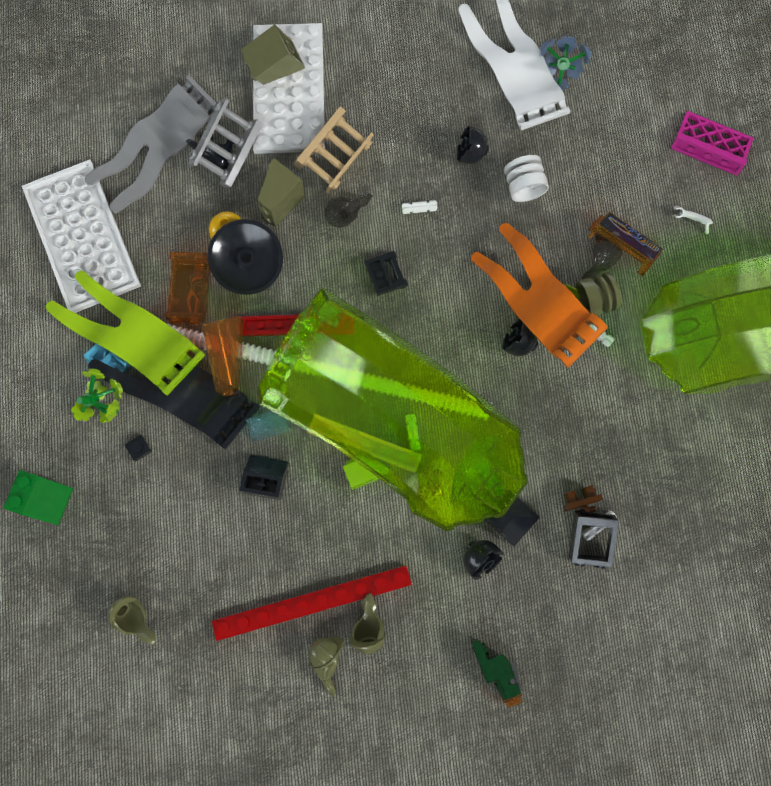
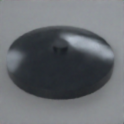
(245, 257)

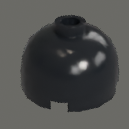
(473, 146)
(520, 341)
(481, 557)

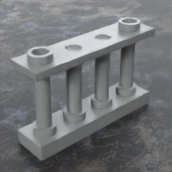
(243, 143)

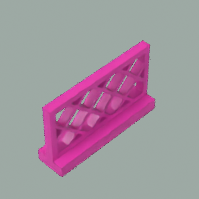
(708, 151)

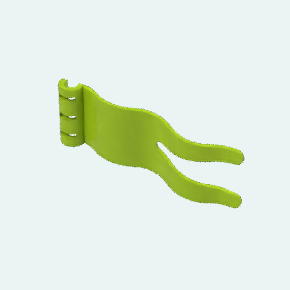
(138, 340)

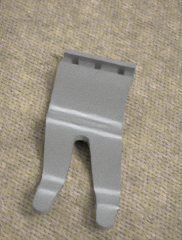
(164, 135)

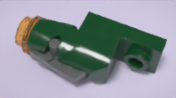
(500, 670)

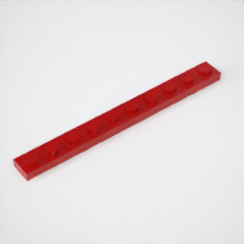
(310, 603)

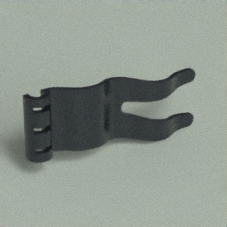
(191, 401)

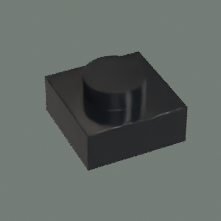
(138, 448)

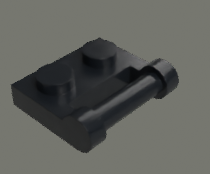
(379, 274)

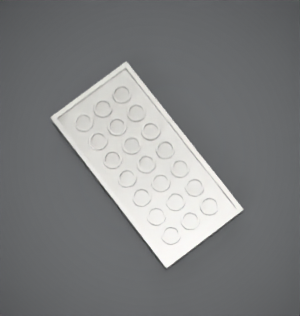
(295, 103)
(80, 234)

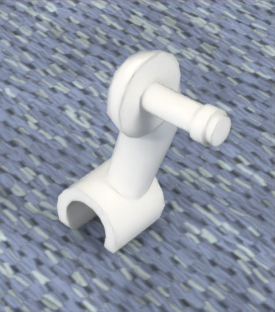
(694, 216)

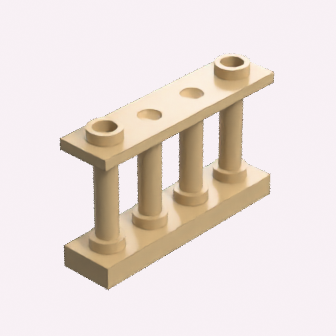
(328, 134)

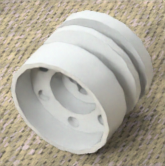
(526, 178)

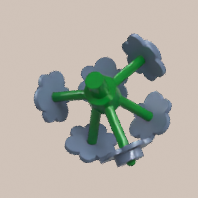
(571, 65)

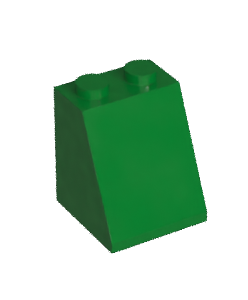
(38, 498)

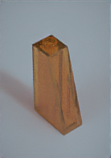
(224, 351)

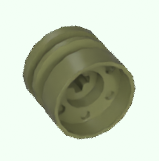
(599, 294)

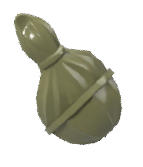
(129, 618)
(368, 631)
(324, 660)

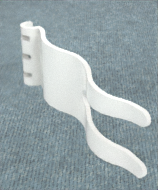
(521, 73)

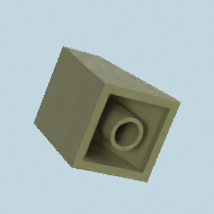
(272, 56)
(279, 193)

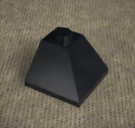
(515, 522)

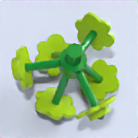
(92, 394)

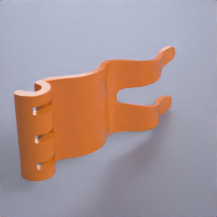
(548, 305)

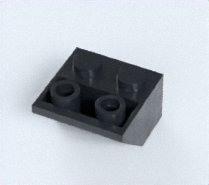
(264, 477)

